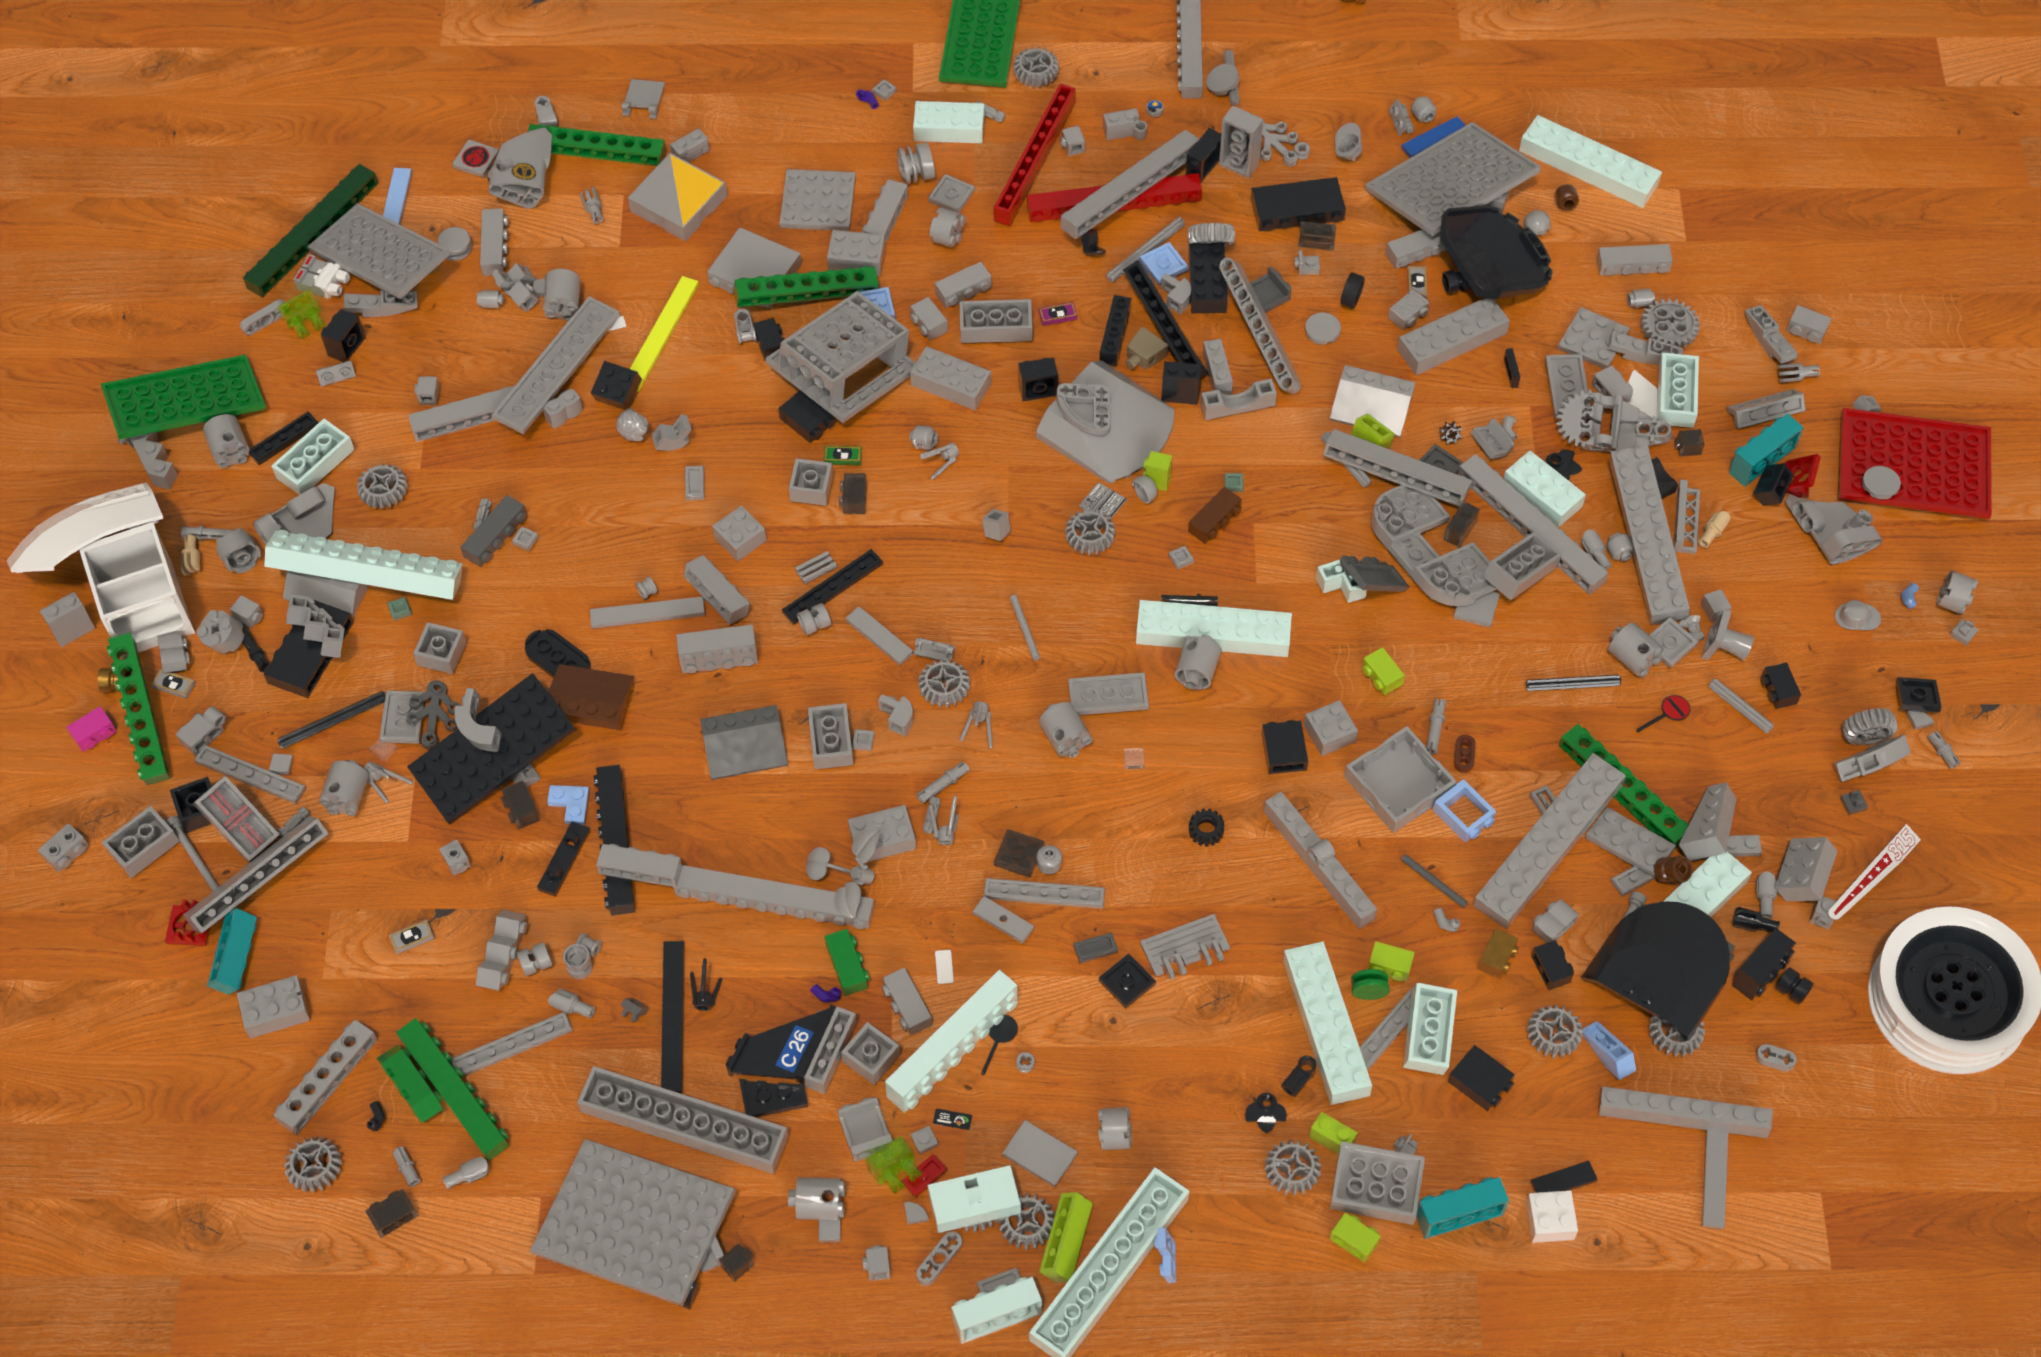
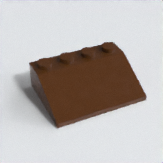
(592, 696)

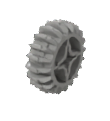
(1036, 67)
(1211, 233)
(382, 488)
(1091, 537)
(933, 687)
(1870, 726)
(1538, 1023)
(1669, 1042)
(320, 1149)
(1274, 1162)
(1032, 1226)

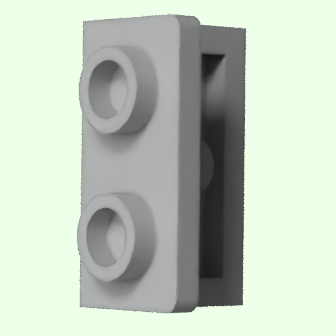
(1493, 439)

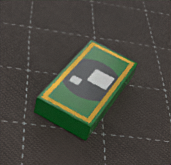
(843, 455)

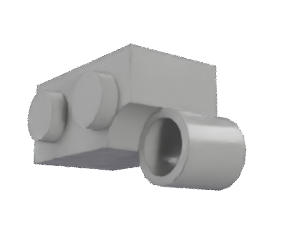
(1124, 124)
(201, 730)

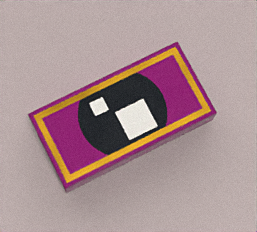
(1057, 313)

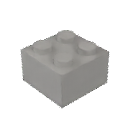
(811, 482)
(739, 533)
(439, 648)
(1330, 728)
(870, 1053)

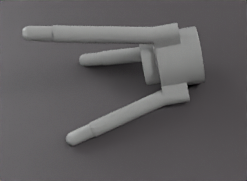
(947, 452)
(979, 714)
(376, 772)
(946, 833)

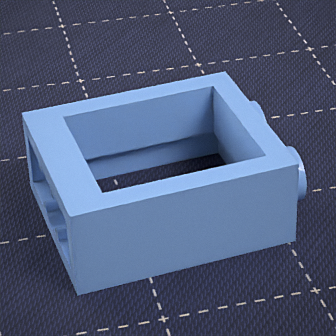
(1442, 805)

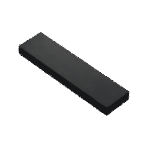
(283, 438)

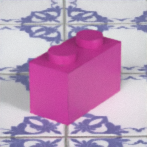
(91, 729)

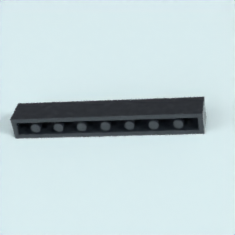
(1162, 316)
(613, 831)

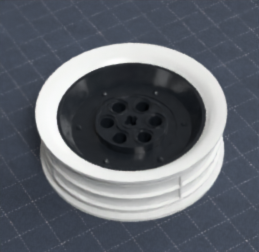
(1935, 1031)

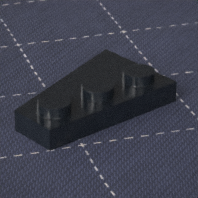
(771, 1098)

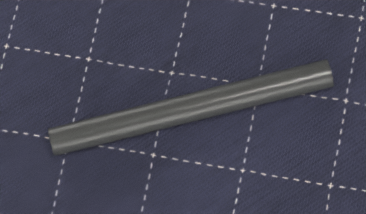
(1434, 881)

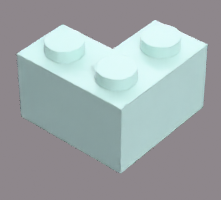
(1333, 577)

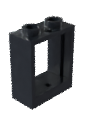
(1204, 154)

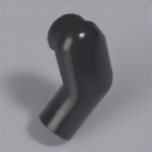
(378, 1118)

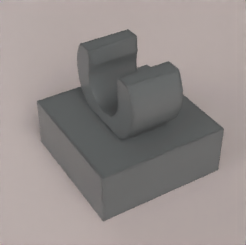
(1854, 802)
(635, 1007)

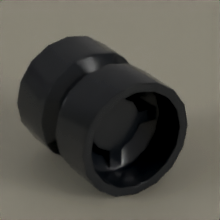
(1453, 281)
(1795, 986)

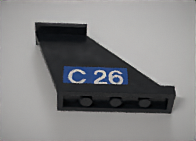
(781, 1050)

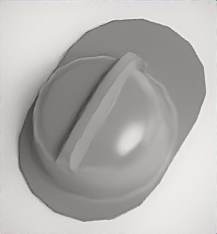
(1349, 141)
(1857, 616)

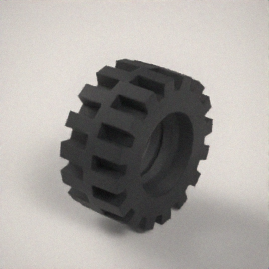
(1206, 817)

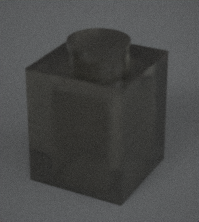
(1689, 442)
(737, 1262)

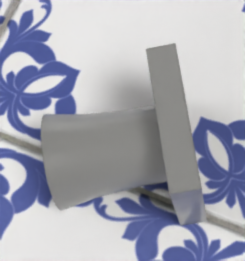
(1727, 639)

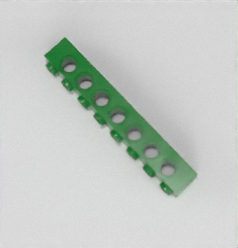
(605, 145)
(799, 292)
(127, 645)
(1627, 796)

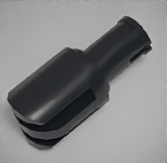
(1753, 920)

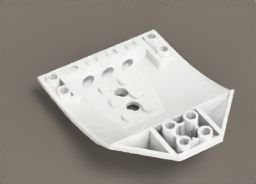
(82, 525)

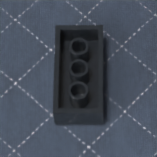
(1206, 278)

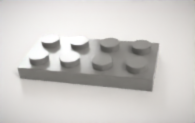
(1565, 378)
(1108, 693)
(1629, 841)

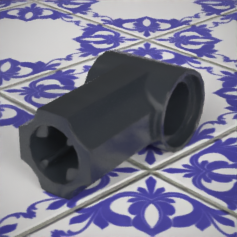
(1298, 1077)

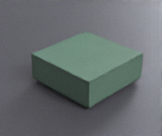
(1233, 481)
(399, 608)

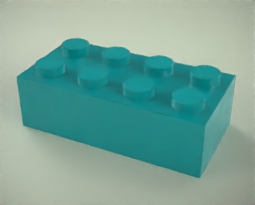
(1765, 449)
(1462, 1207)

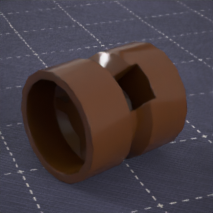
(1673, 869)

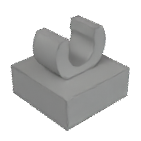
(1964, 632)

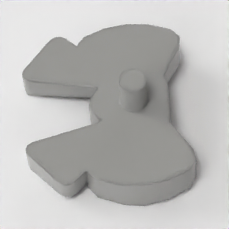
(1692, 623)

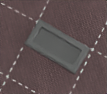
(1095, 947)

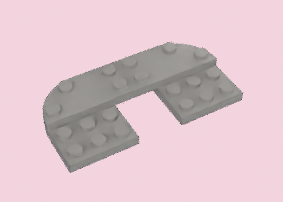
(1448, 578)

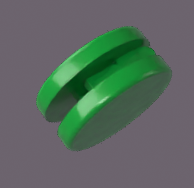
(1370, 984)

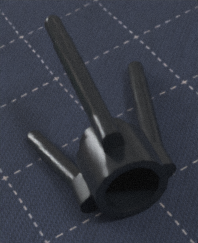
(703, 1000)

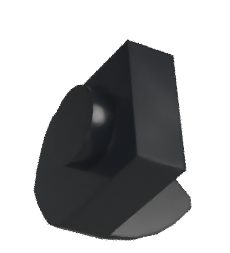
(1090, 243)

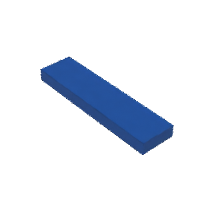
(1432, 136)

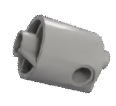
(561, 294)
(226, 440)
(1635, 648)
(1197, 662)
(1064, 729)
(344, 787)
(810, 1198)

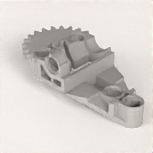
(1625, 428)

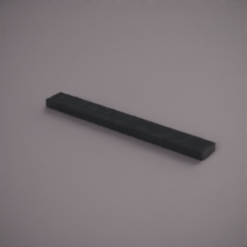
(672, 1016)

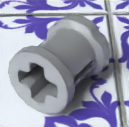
(592, 945)

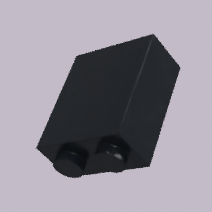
(1180, 382)
(806, 416)
(1284, 747)
(1481, 1078)

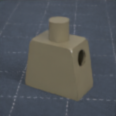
(1145, 350)

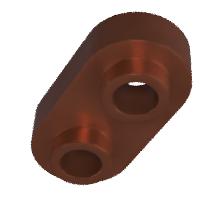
(1464, 754)

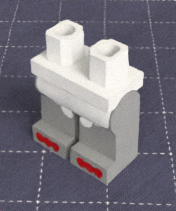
(320, 277)

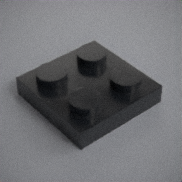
(1918, 694)
(1127, 980)

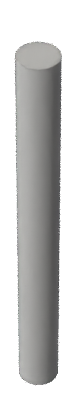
(1025, 628)

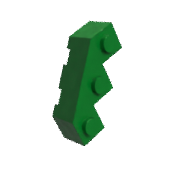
(410, 1083)

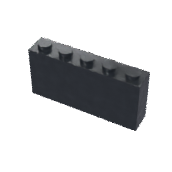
(1295, 202)
(299, 661)

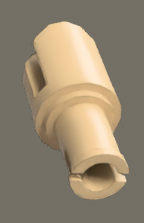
(1714, 528)
(190, 556)

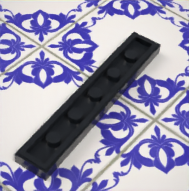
(834, 585)

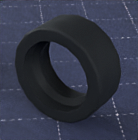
(1352, 290)

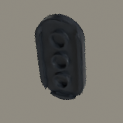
(550, 649)

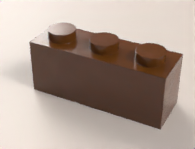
(1215, 515)

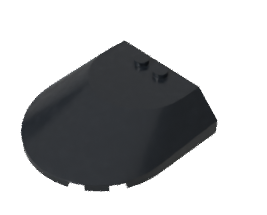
(1495, 252)
(1665, 962)

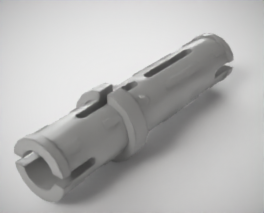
(204, 533)
(1437, 718)
(945, 780)

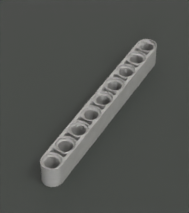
(1266, 330)

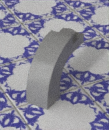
(480, 736)

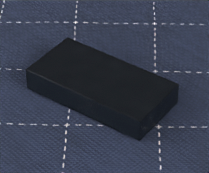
(1512, 368)

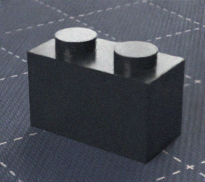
(768, 336)
(1773, 484)
(1780, 685)
(1552, 965)

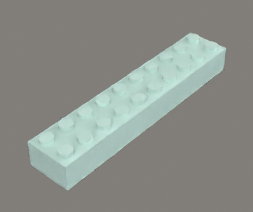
(363, 564)
(1108, 1266)

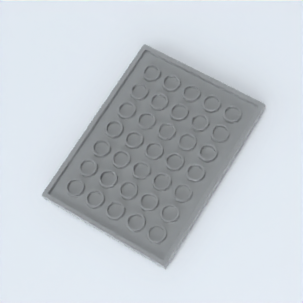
(1453, 173)
(633, 1222)

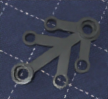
(433, 711)

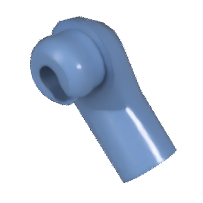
(1908, 595)

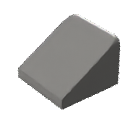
(1867, 403)
(527, 775)

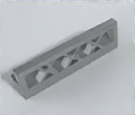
(1767, 408)
(1682, 519)

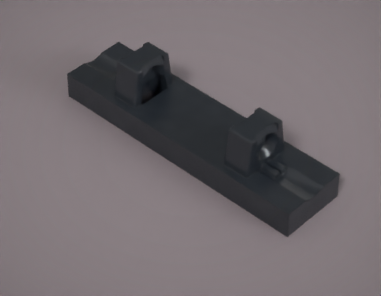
(563, 859)

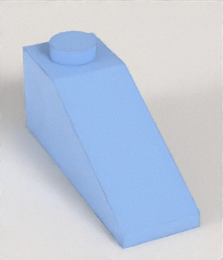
(1610, 1050)

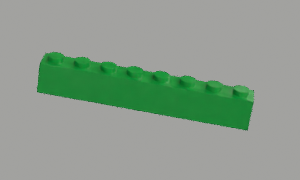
(453, 1089)

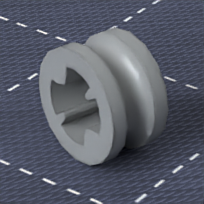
(1302, 146)
(1024, 1068)

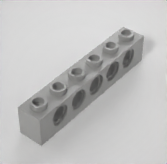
(324, 1088)

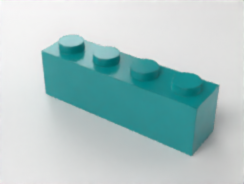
(232, 951)

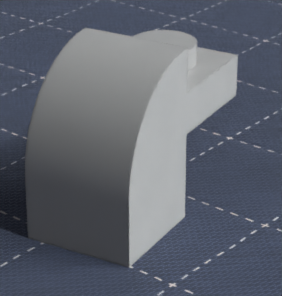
(516, 273)
(1179, 293)
(672, 437)
(900, 713)

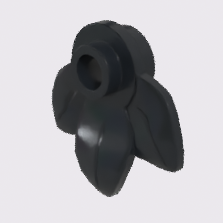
(1564, 463)
(1265, 1115)

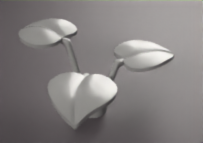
(847, 897)

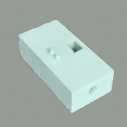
(974, 1199)

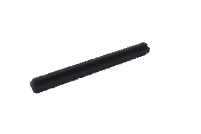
(331, 719)

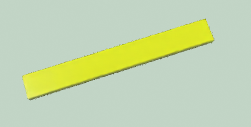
(664, 327)

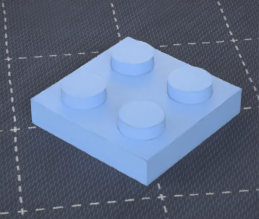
(1163, 260)

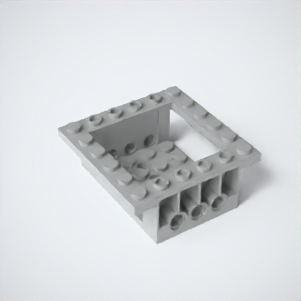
(822, 371)

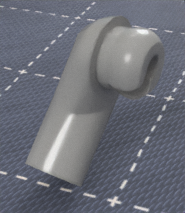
(1507, 424)
(1444, 923)

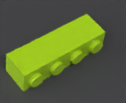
(1066, 1237)

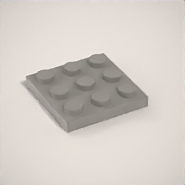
(1590, 337)

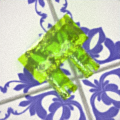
(299, 309)
(890, 1161)

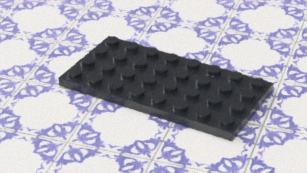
(462, 775)

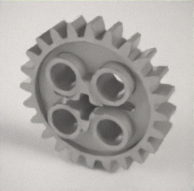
(1670, 323)

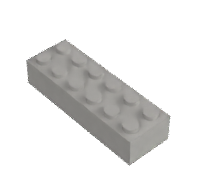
(1453, 335)

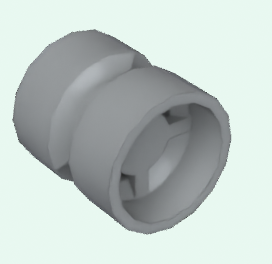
(814, 619)
(541, 956)
(578, 961)

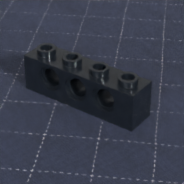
(1115, 330)

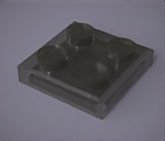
(1018, 853)

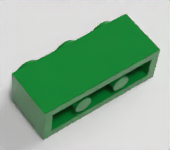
(847, 962)

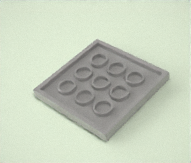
(817, 200)

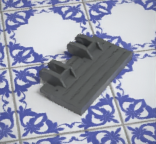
(1373, 574)

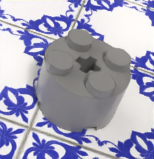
(947, 227)
(238, 551)
(1956, 592)
(221, 632)
(1115, 1128)

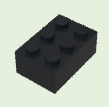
(1764, 965)

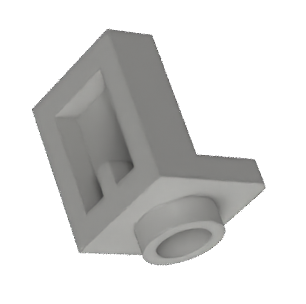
(1307, 264)

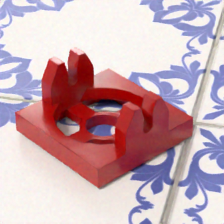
(1806, 464)
(176, 937)

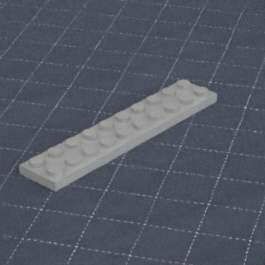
(555, 365)

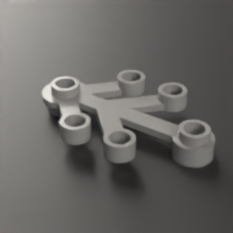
(1290, 157)

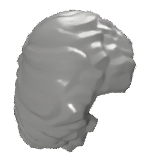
(632, 425)

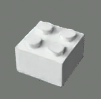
(1551, 1216)

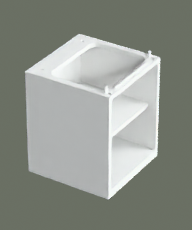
(136, 586)

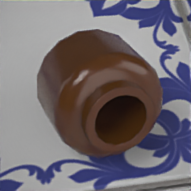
(1566, 197)

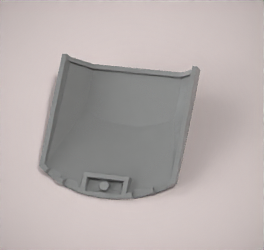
(1137, 426)

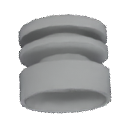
(915, 163)

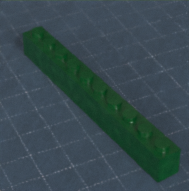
(293, 246)

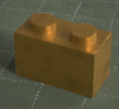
(1497, 954)

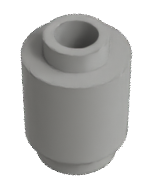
(1640, 298)
(490, 299)

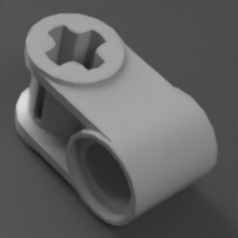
(545, 112)
(744, 329)

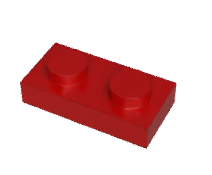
(931, 1171)

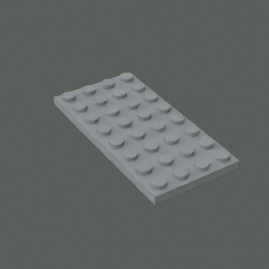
(379, 250)

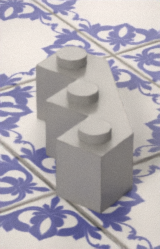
(154, 460)
(317, 624)
(501, 950)

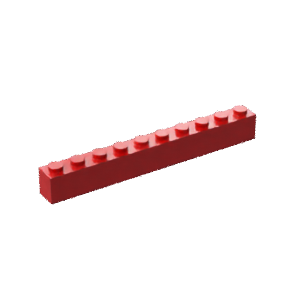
(1034, 154)
(1165, 192)

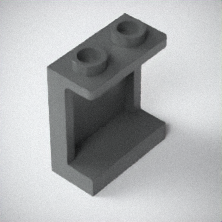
(1271, 290)

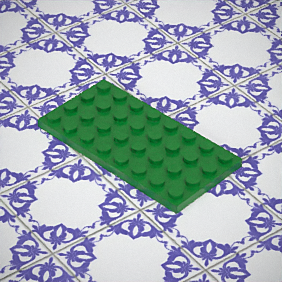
(979, 42)
(182, 396)

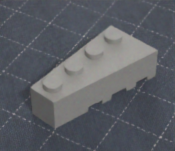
(1711, 824)

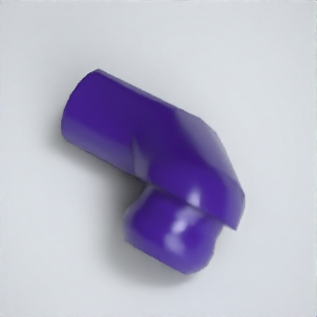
(867, 96)
(826, 996)

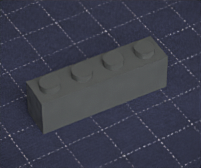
(493, 531)

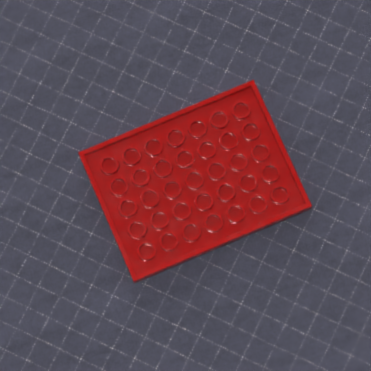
(1938, 461)

